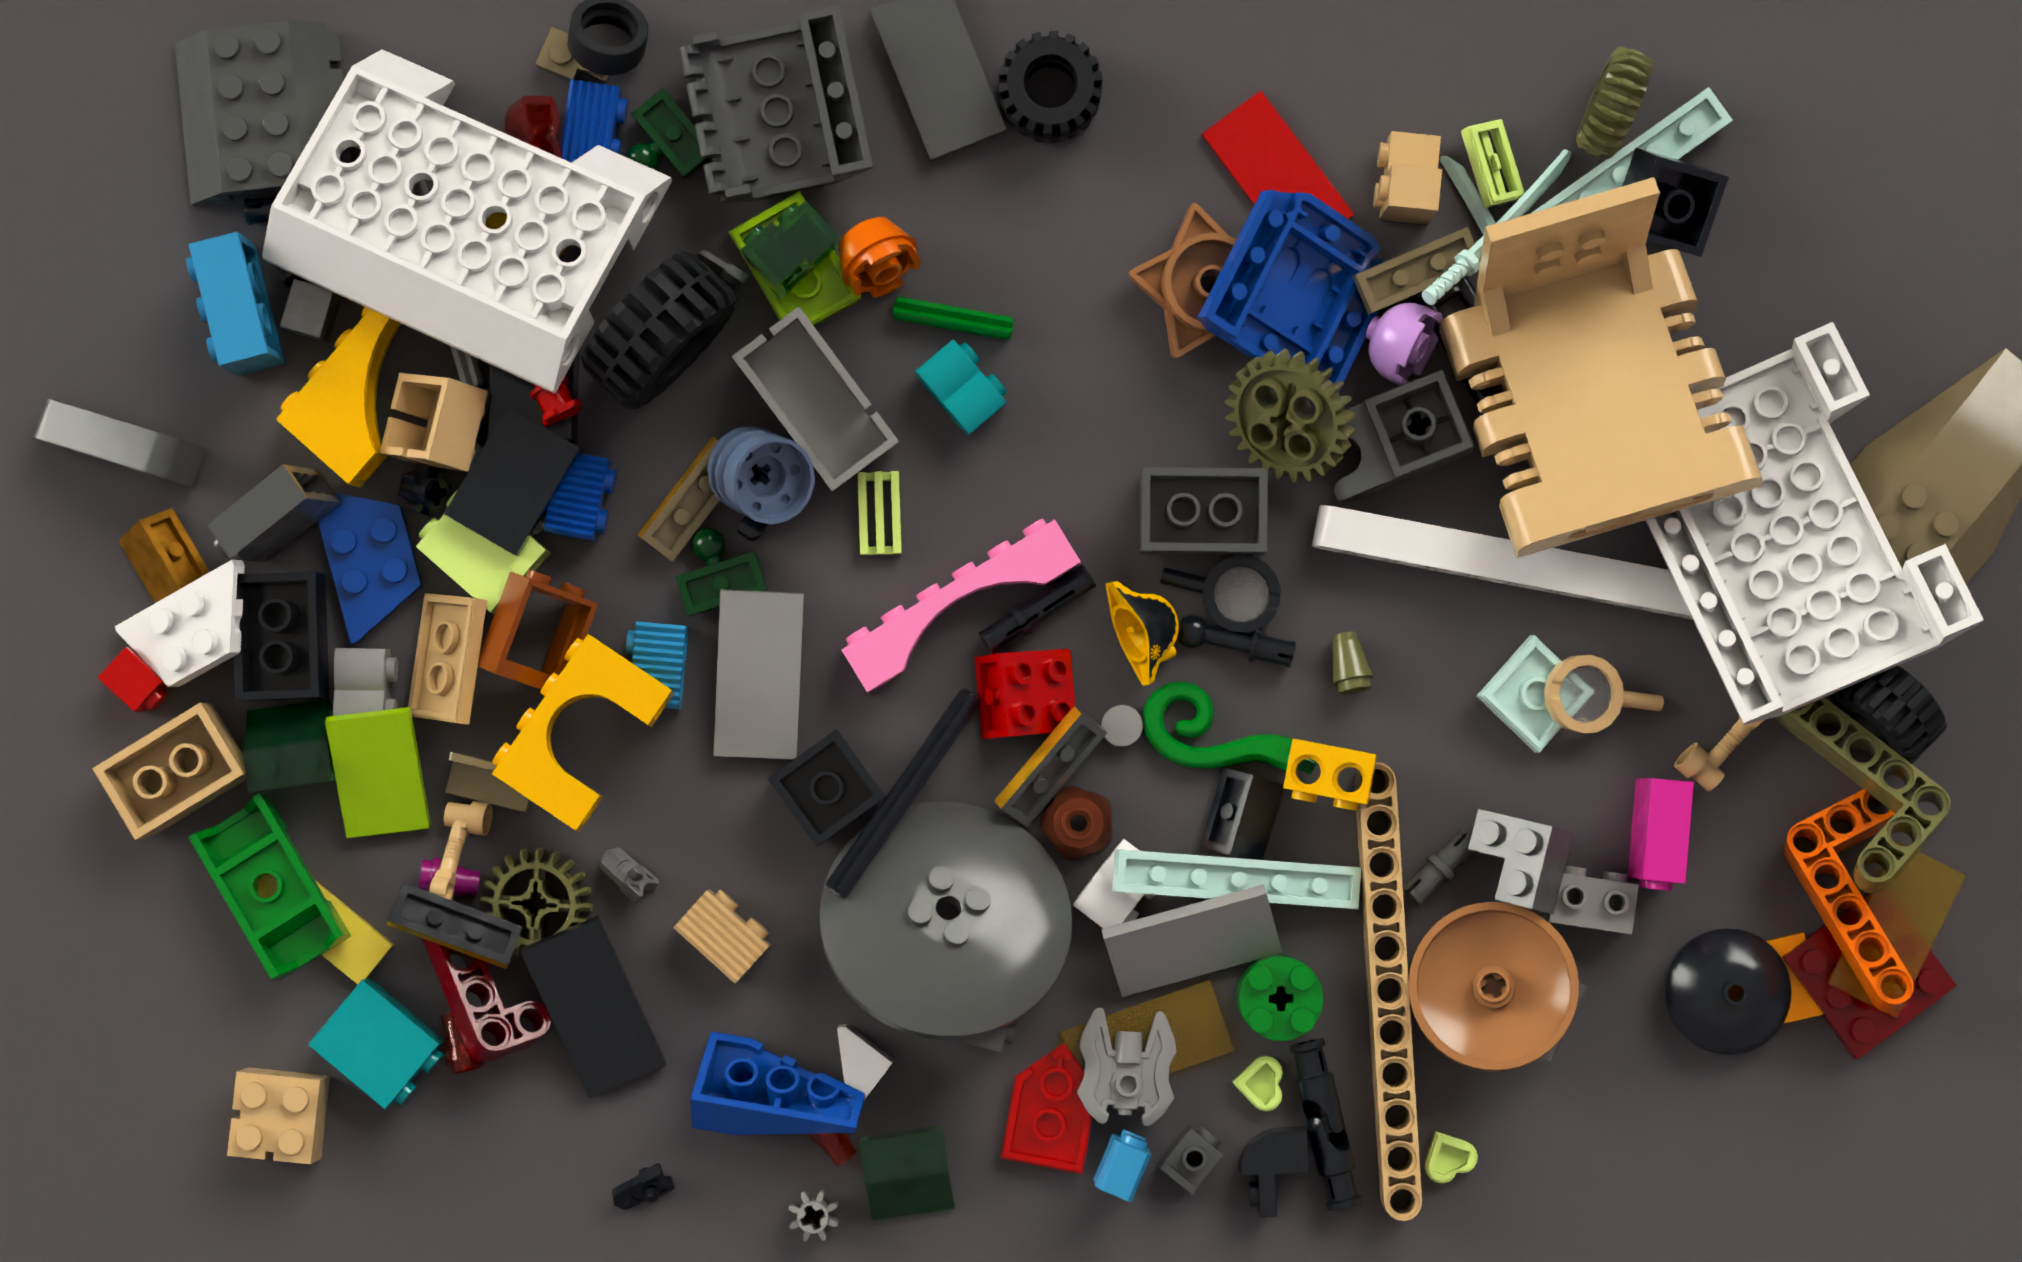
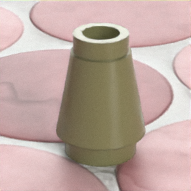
(1350, 665)

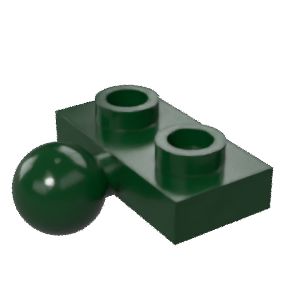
(670, 135)
(702, 586)

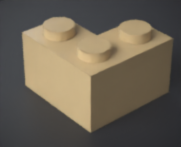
(1410, 178)

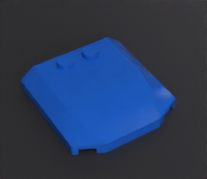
(1294, 283)

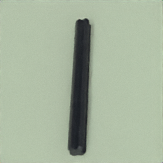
(902, 793)

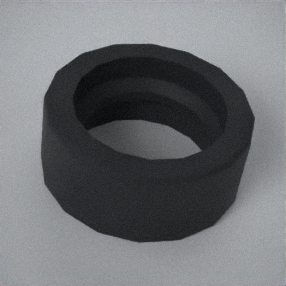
(607, 59)

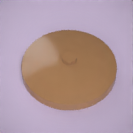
(1493, 986)

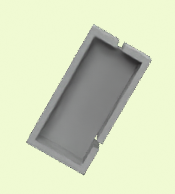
(815, 398)

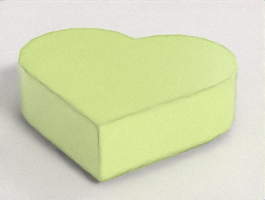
(1260, 1083)
(1447, 1157)

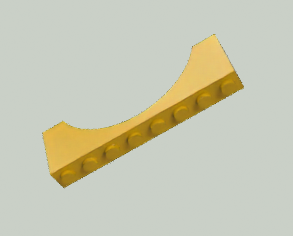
(338, 404)

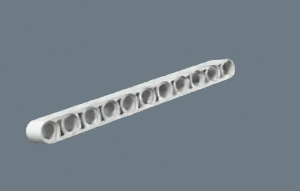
(1495, 560)

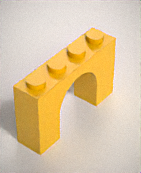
(530, 761)

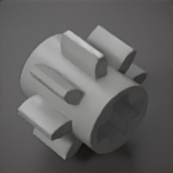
(817, 1203)

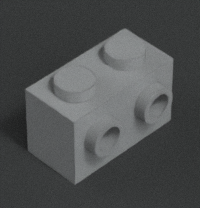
(1595, 902)

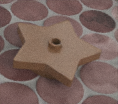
(1175, 277)

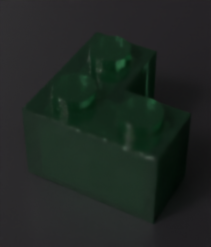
(790, 250)

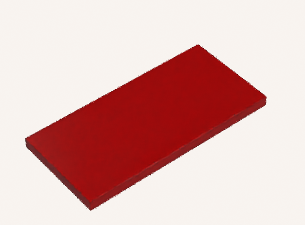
(1267, 155)

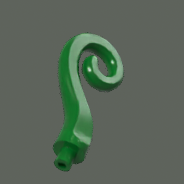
(1264, 748)

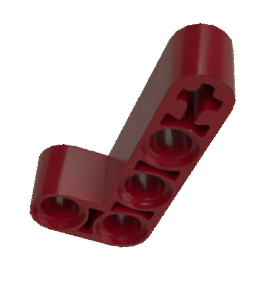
(492, 1014)

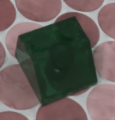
(288, 746)
(907, 1172)

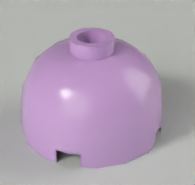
(1402, 341)

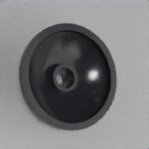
(1700, 985)

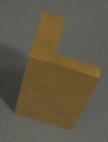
(163, 554)

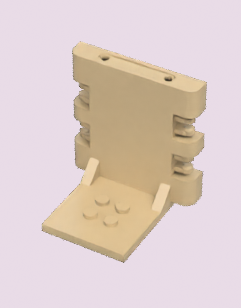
(1590, 376)

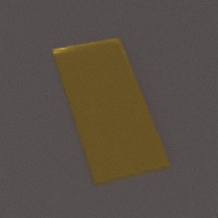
(1910, 917)
(1192, 1018)

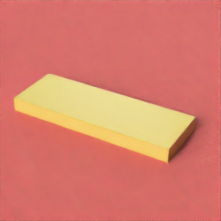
(356, 955)

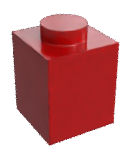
(134, 682)

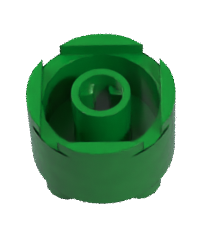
(1296, 1014)

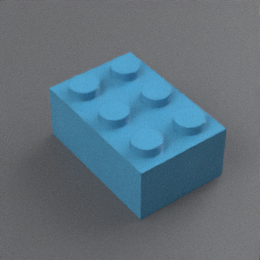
(235, 304)

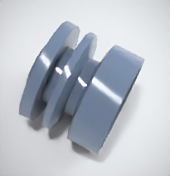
(781, 476)

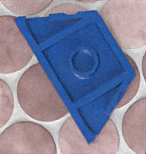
(369, 561)

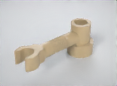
(1704, 766)
(464, 820)

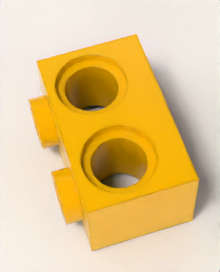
(1331, 762)

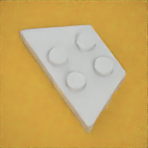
(190, 627)

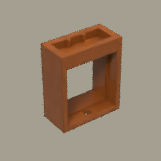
(572, 625)

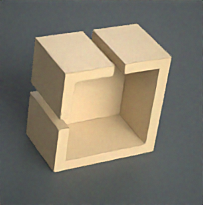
(452, 424)
(278, 1115)

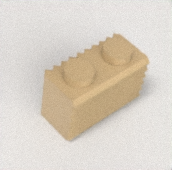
(723, 935)

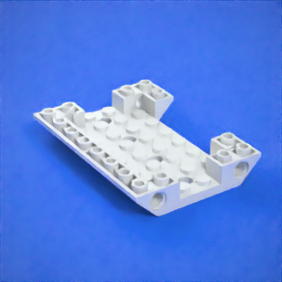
(431, 254)

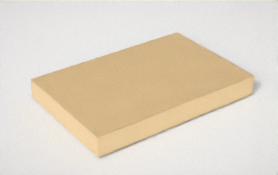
(447, 658)

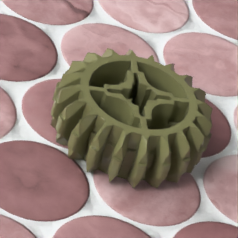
(1614, 102)
(537, 884)

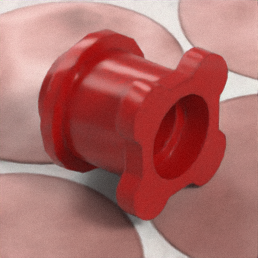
(557, 405)

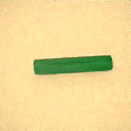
(953, 318)

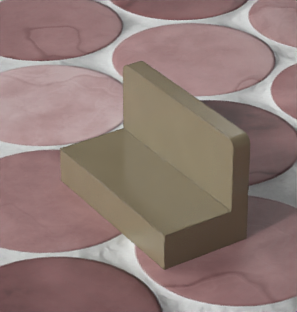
(473, 779)

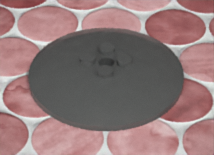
(961, 972)

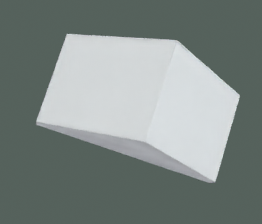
(861, 1060)

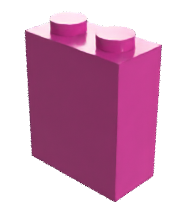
(1660, 832)

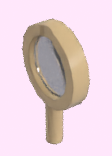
(1588, 694)

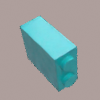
(378, 1044)

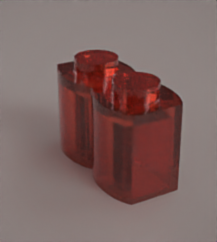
(534, 122)

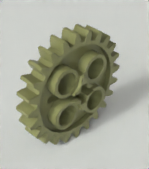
(1258, 407)

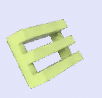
(1487, 164)
(878, 478)

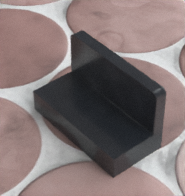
(1242, 815)

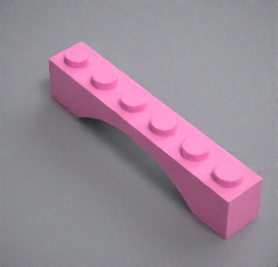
(1033, 560)

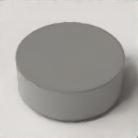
(1122, 725)

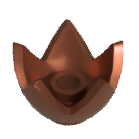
(1057, 818)

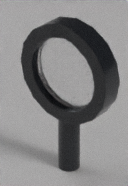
(1236, 593)

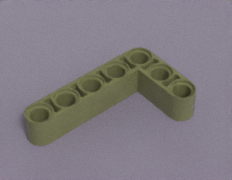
(1870, 777)

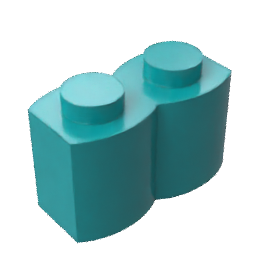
(962, 387)

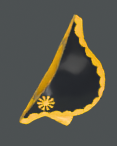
(1144, 628)

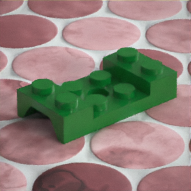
(297, 919)

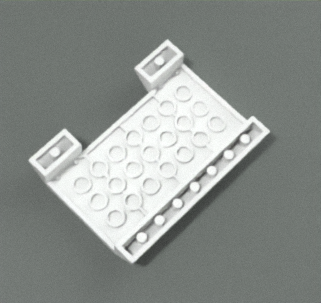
(1797, 572)

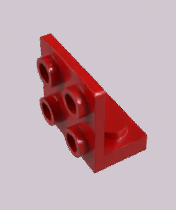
(1023, 692)

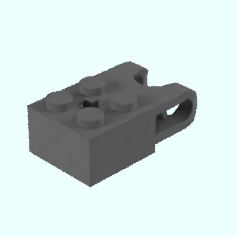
(1387, 446)

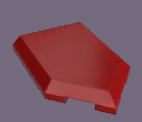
(1047, 1116)

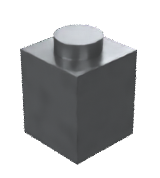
(310, 310)

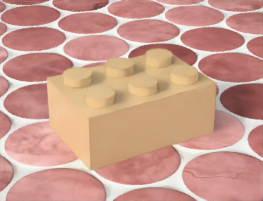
(172, 771)

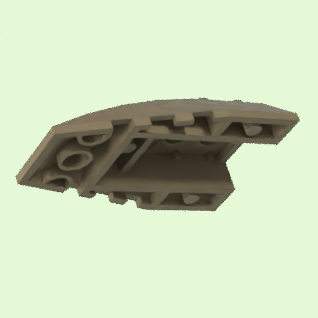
(1951, 468)

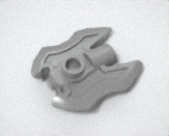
(1126, 1074)

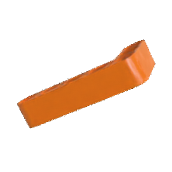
(1846, 894)

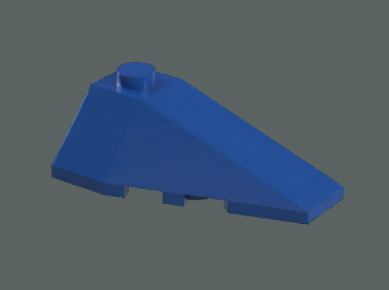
(759, 1093)

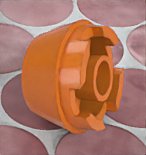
(876, 256)

